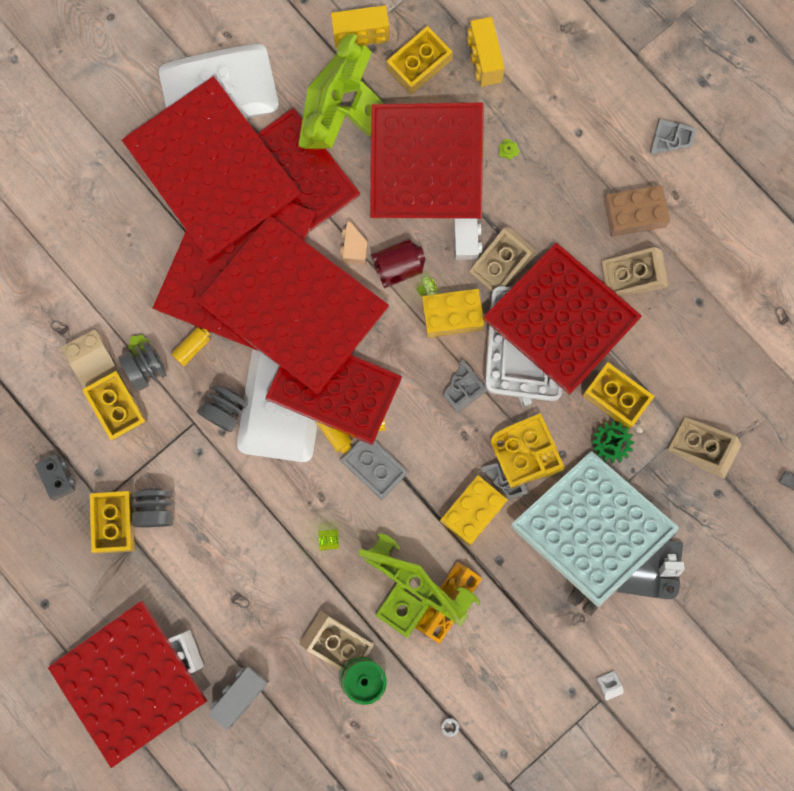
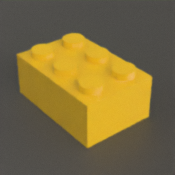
(368, 23)
(485, 52)
(419, 60)
(452, 313)
(618, 396)
(114, 405)
(473, 510)
(111, 522)

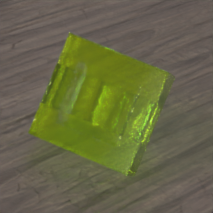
(428, 288)
(328, 540)

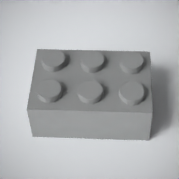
(237, 697)

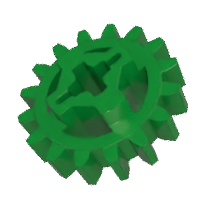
(609, 434)

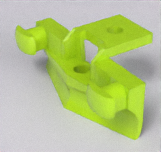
(342, 75)
(430, 594)

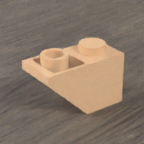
(355, 246)

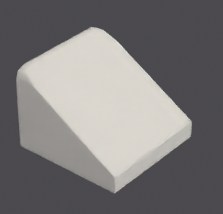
(610, 685)

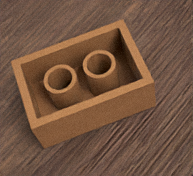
(636, 210)

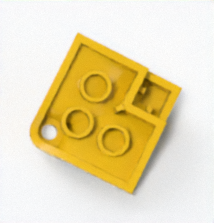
(527, 451)

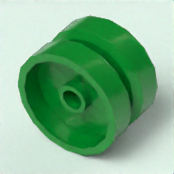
(371, 688)

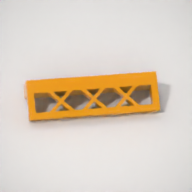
(433, 618)

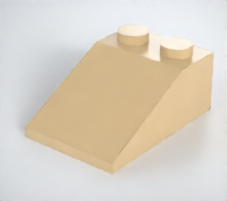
(503, 259)
(636, 272)
(89, 358)
(705, 447)
(334, 641)

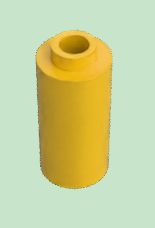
(191, 346)
(339, 441)

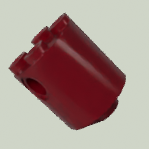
(398, 262)

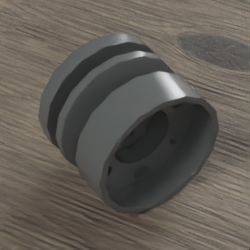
(142, 366)
(222, 407)
(152, 508)

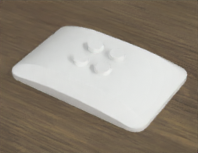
(240, 71)
(510, 371)
(267, 427)

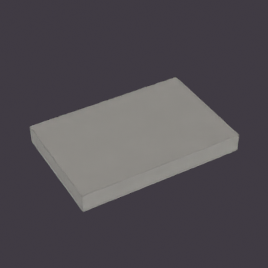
(374, 467)

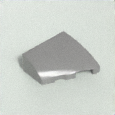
(672, 136)
(464, 388)
(496, 474)

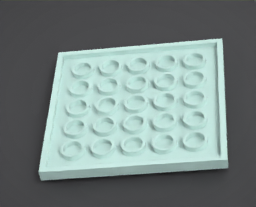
(594, 528)

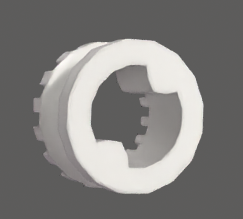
(450, 733)

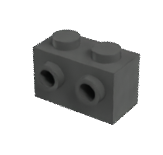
(55, 477)

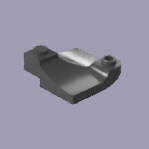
(647, 579)

